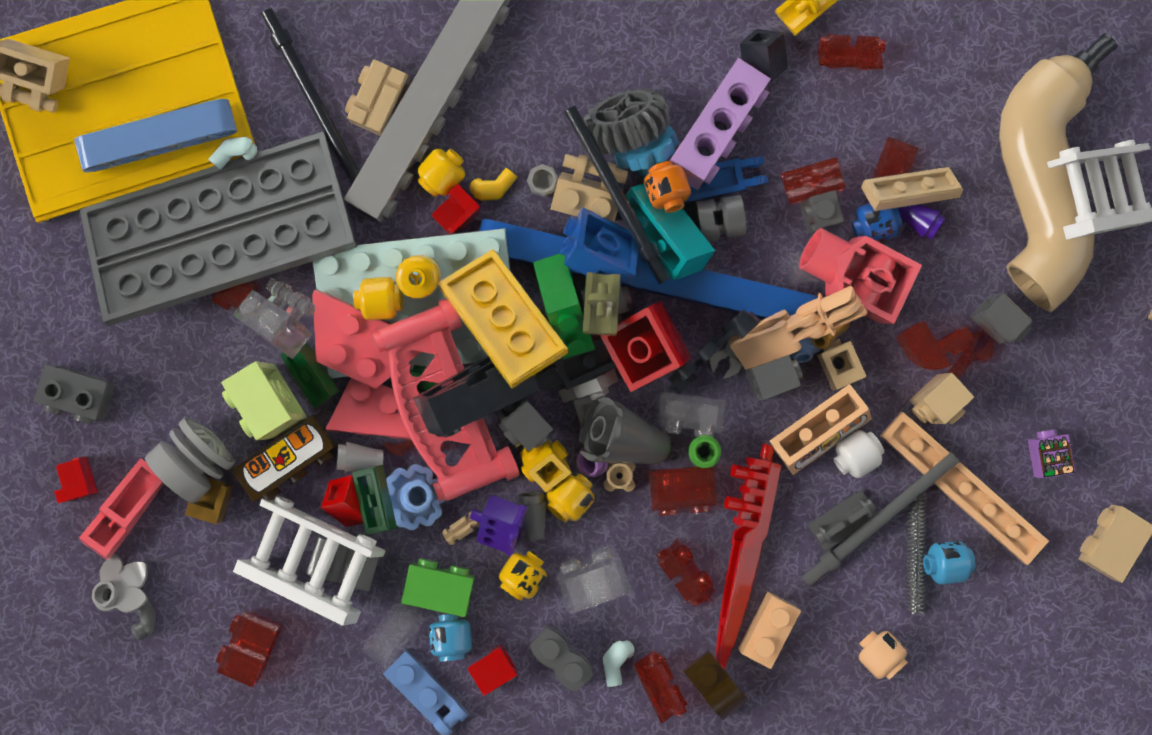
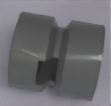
(731, 217)

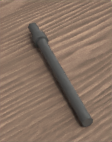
(831, 560)

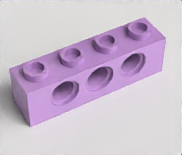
(740, 82)

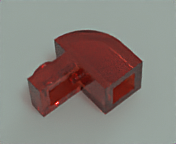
(928, 352)

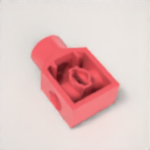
(874, 270)

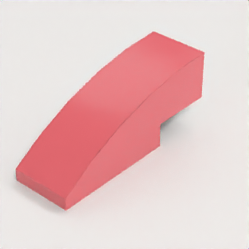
(122, 510)

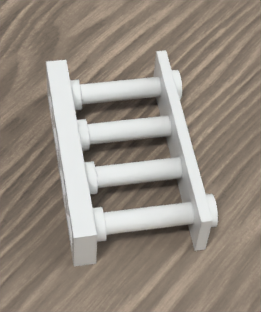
(1105, 219)
(284, 581)

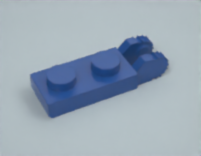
(729, 179)

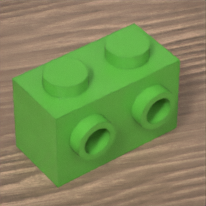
(438, 587)

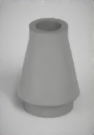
(356, 457)

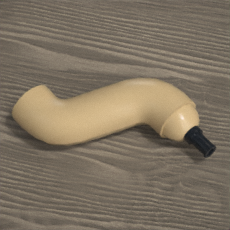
(1030, 137)

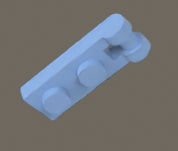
(425, 692)

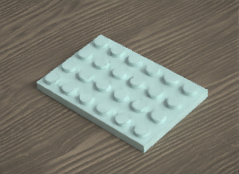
(344, 272)

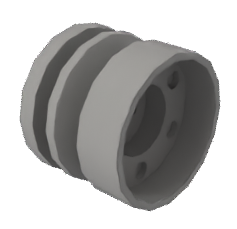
(184, 466)

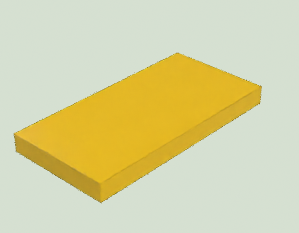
(503, 318)

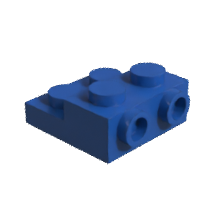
(599, 245)

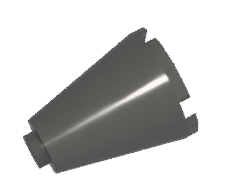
(621, 436)

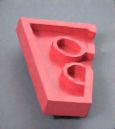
(368, 412)

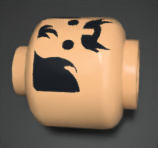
(882, 654)

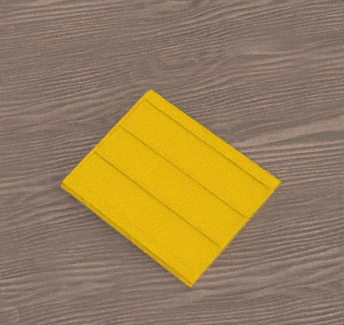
(121, 69)

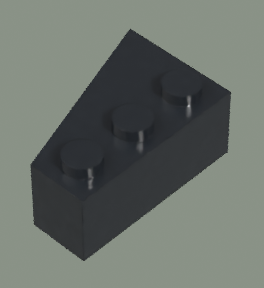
(469, 397)

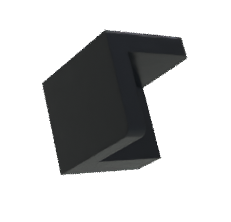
(765, 52)

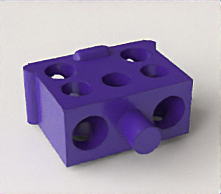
(500, 524)

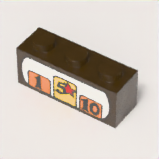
(286, 459)

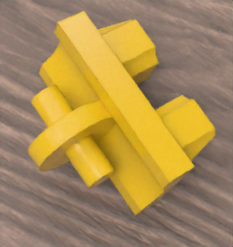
(801, 13)

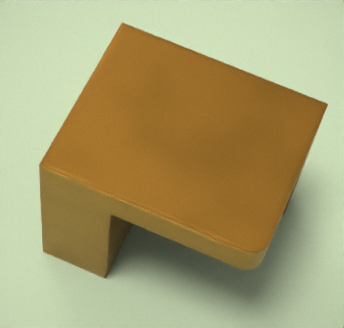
(212, 504)

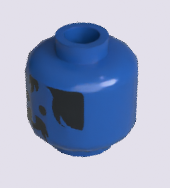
(878, 225)

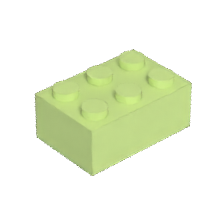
(263, 401)

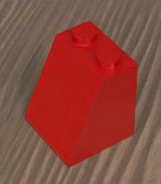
(646, 346)

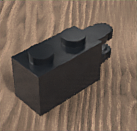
(576, 369)

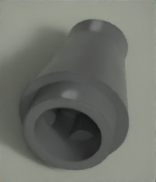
(536, 514)

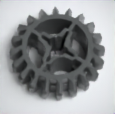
(628, 120)

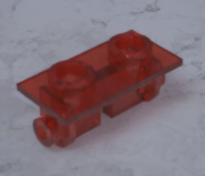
(836, 52)
(696, 584)
(655, 678)

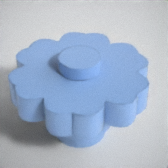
(413, 497)

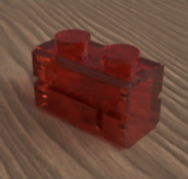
(682, 489)

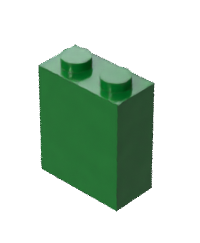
(563, 304)

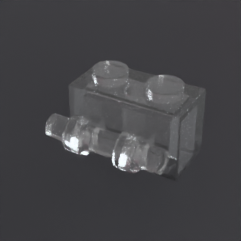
(274, 324)

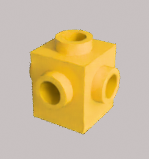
(545, 464)

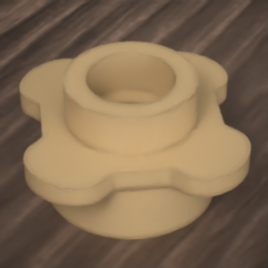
(626, 482)

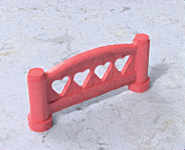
(431, 334)

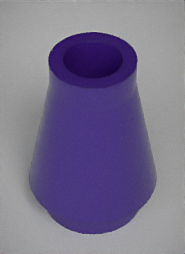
(922, 219)

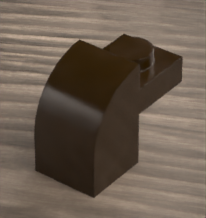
(715, 685)

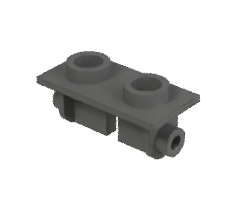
(842, 520)

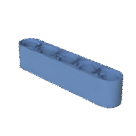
(155, 135)

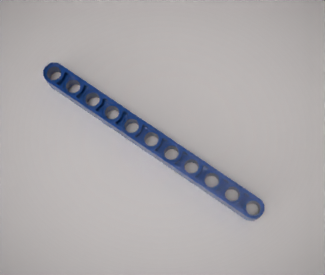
(701, 287)

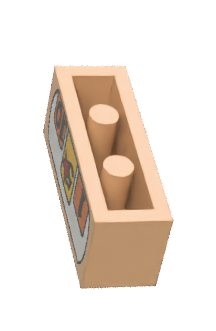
(821, 429)

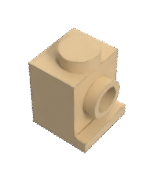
(851, 370)

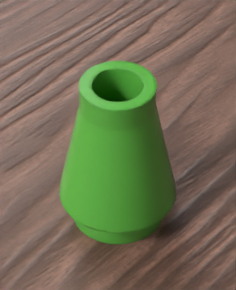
(713, 455)

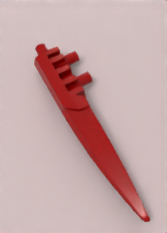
(747, 543)

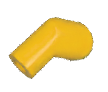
(492, 189)

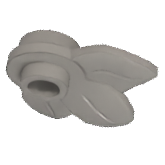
(124, 583)

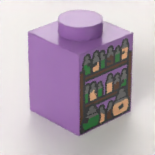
(1051, 454)

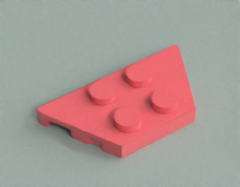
(347, 341)

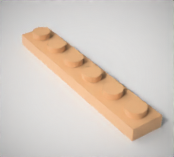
(966, 490)

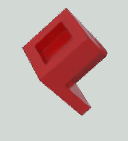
(456, 211)
(75, 480)
(342, 501)
(493, 670)

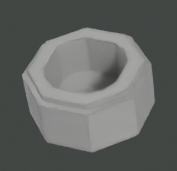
(542, 180)

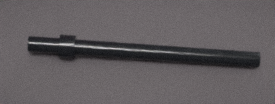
(282, 41)
(648, 251)

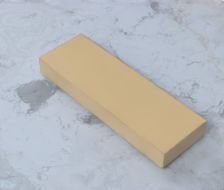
(912, 188)

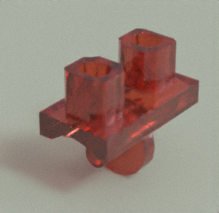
(812, 180)

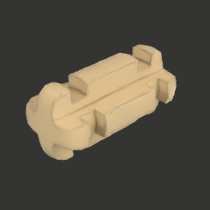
(460, 529)

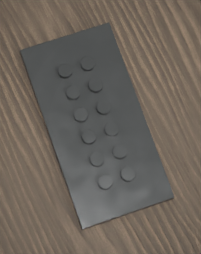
(216, 229)

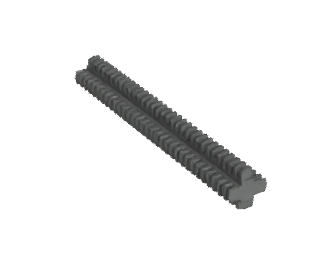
(917, 554)

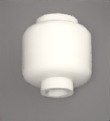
(859, 454)

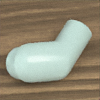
(233, 147)
(614, 659)

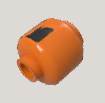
(667, 186)

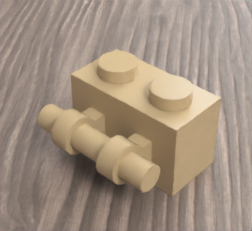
(33, 69)
(576, 192)

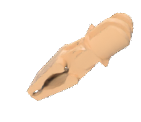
(781, 333)

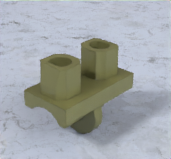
(601, 304)

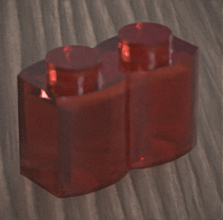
(249, 647)

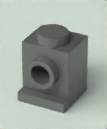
(821, 212)

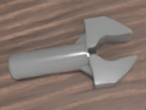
(734, 365)

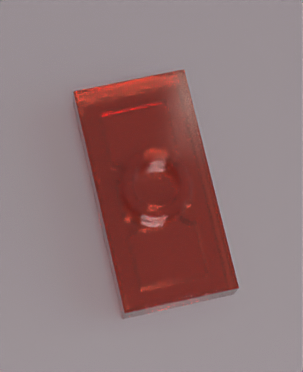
(894, 159)

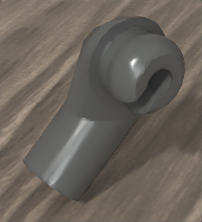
(147, 622)

